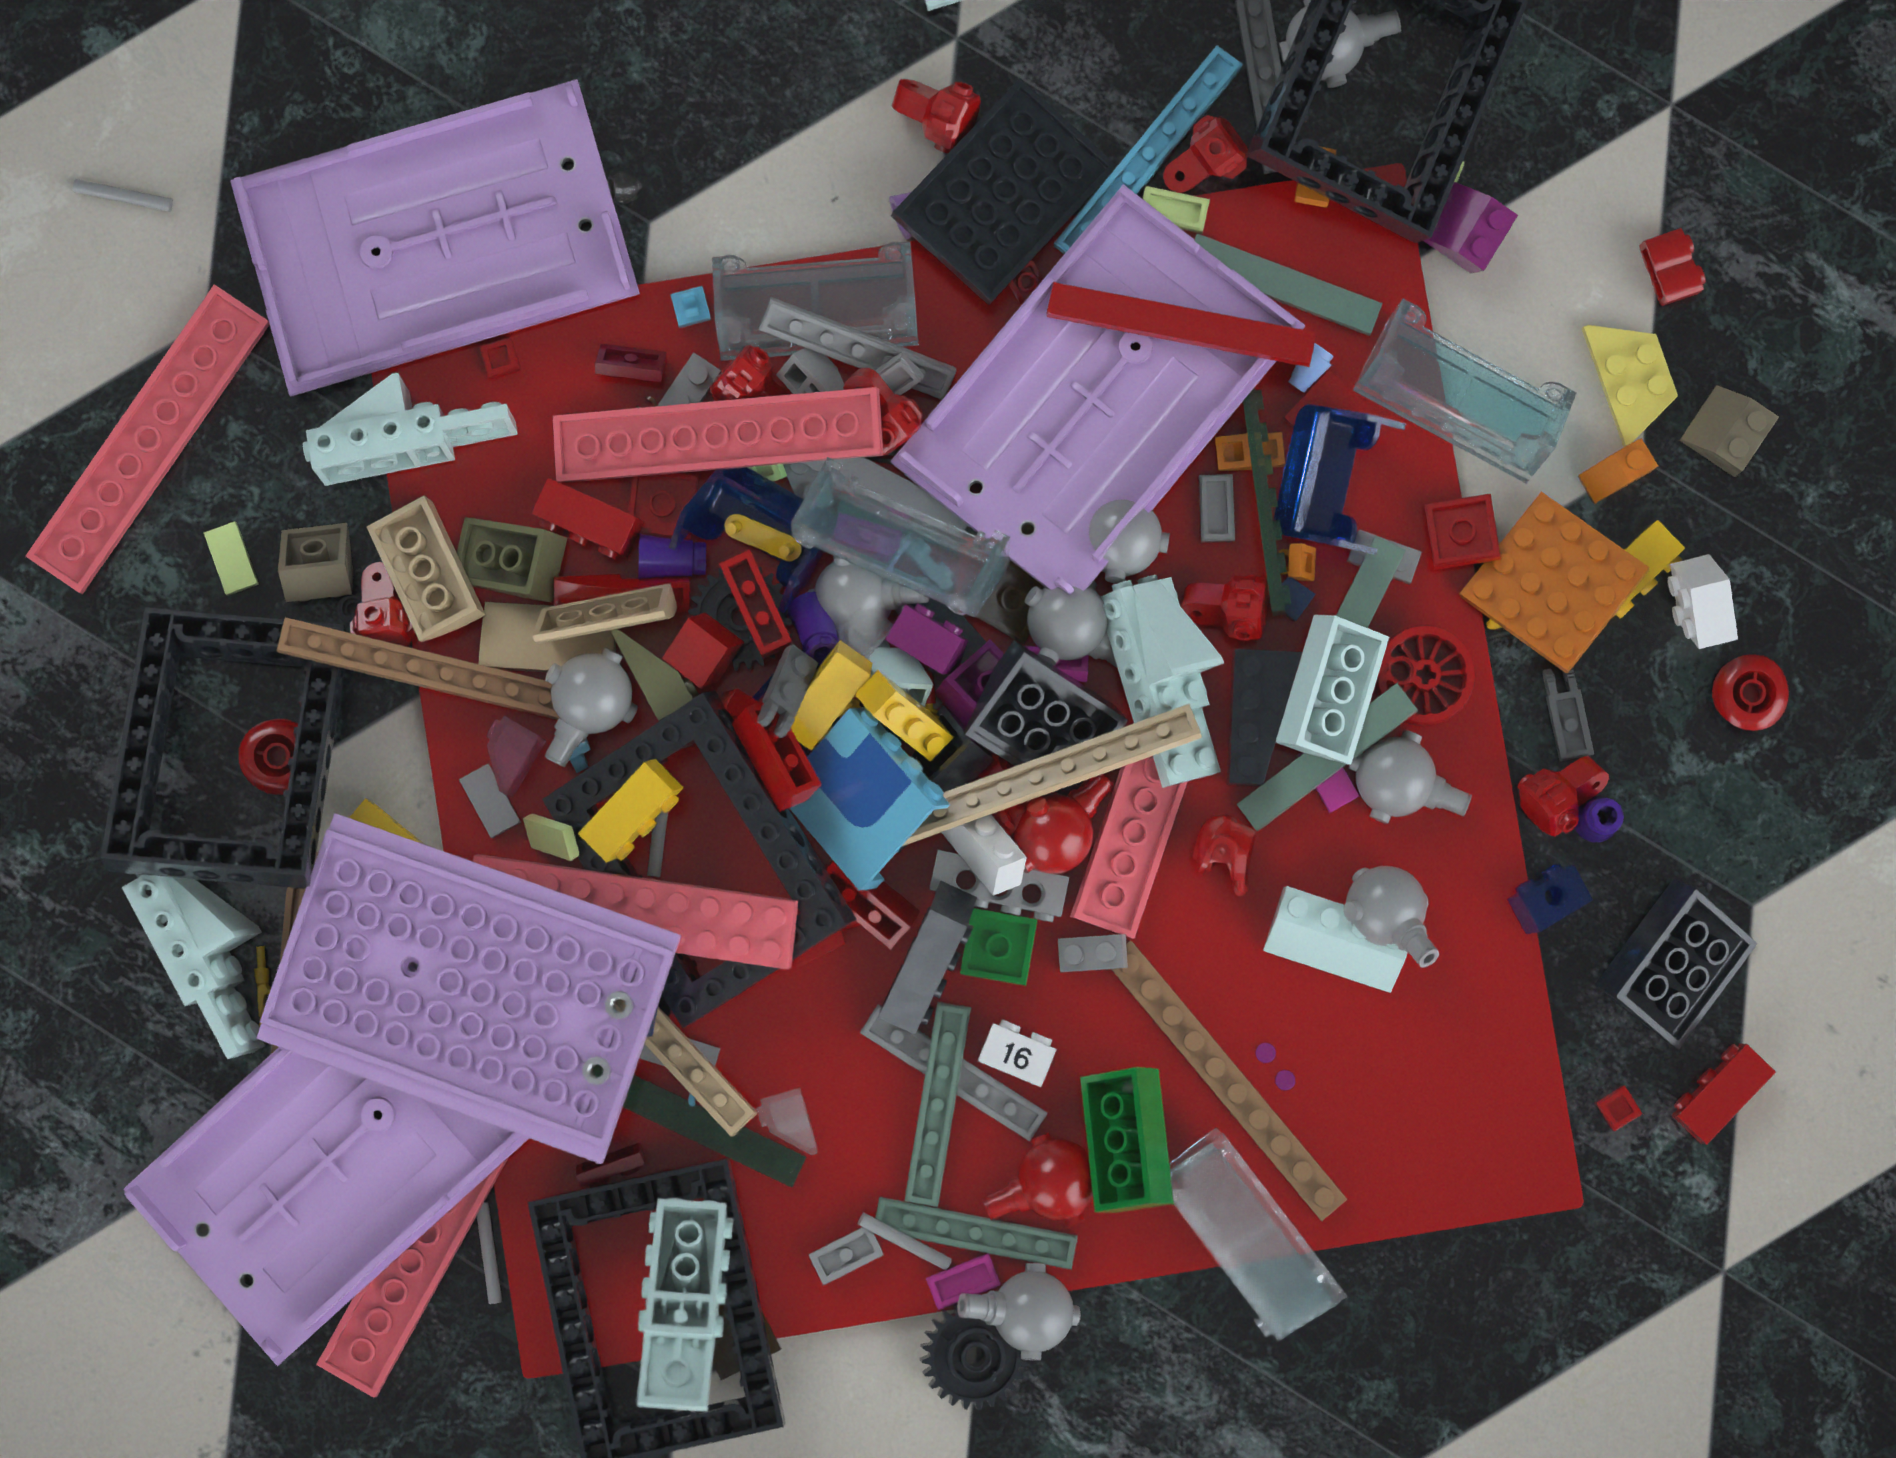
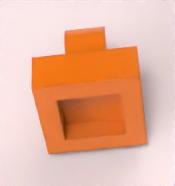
(1301, 562)

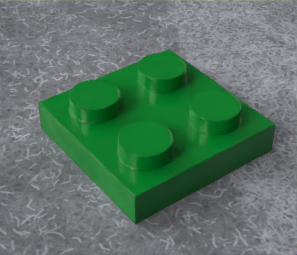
(999, 947)

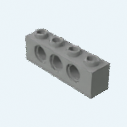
(1052, 888)

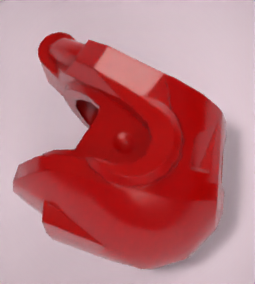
(1229, 842)

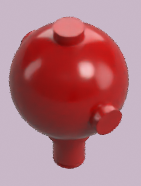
(1058, 828)
(1050, 1182)

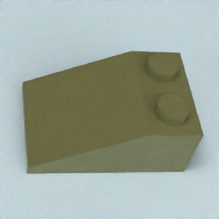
(511, 558)
(659, 682)

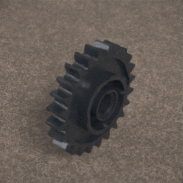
(721, 605)
(967, 1380)

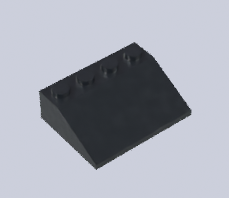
(1037, 710)
(1676, 963)

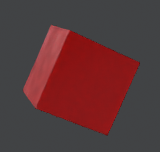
(702, 650)

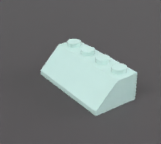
(1332, 688)
(1321, 937)

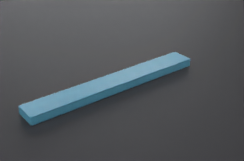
(1159, 139)

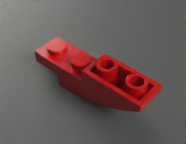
(579, 588)

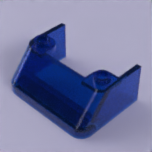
(1320, 474)
(757, 498)

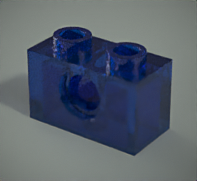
(1567, 896)

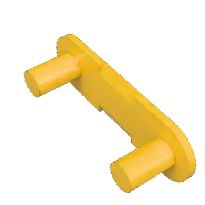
(762, 537)

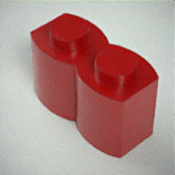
(1672, 266)

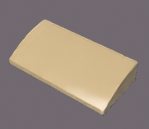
(425, 570)
(605, 613)
(509, 642)

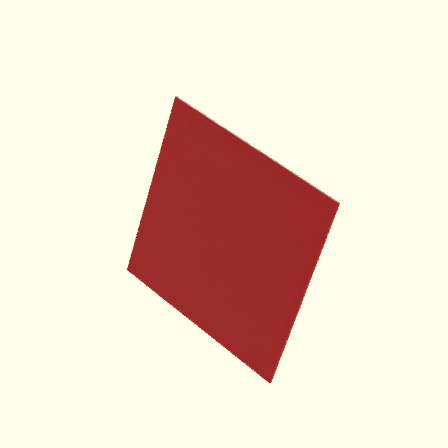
(1411, 1100)

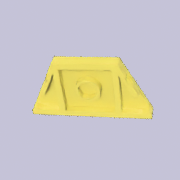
(1631, 376)

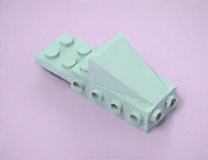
(387, 435)
(1161, 666)
(206, 971)
(682, 1302)

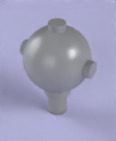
(1359, 33)
(1134, 546)
(847, 587)
(1068, 624)
(589, 697)
(1401, 778)
(1391, 909)
(1028, 1311)

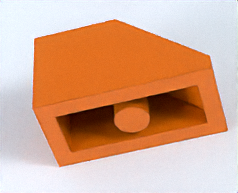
(1618, 470)

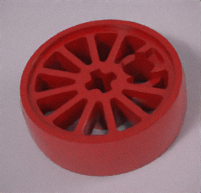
(1412, 681)

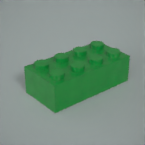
(1126, 1140)

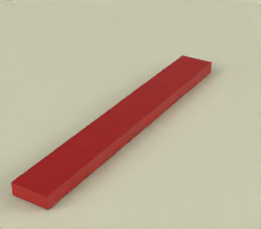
(1181, 324)

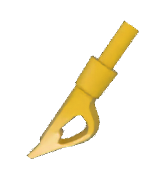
(261, 979)

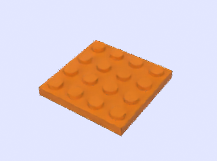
(1554, 582)

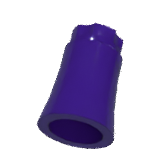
(660, 561)
(813, 626)
(1589, 825)

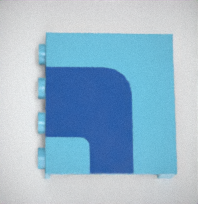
(867, 797)

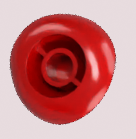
(1751, 692)
(266, 755)

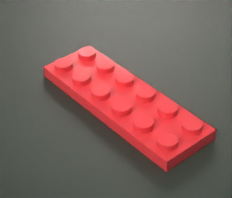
(1128, 849)

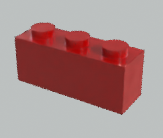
(586, 519)
(756, 604)
(777, 760)
(878, 909)
(1722, 1092)

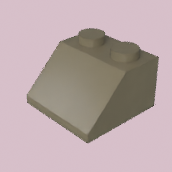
(1729, 429)
(315, 562)

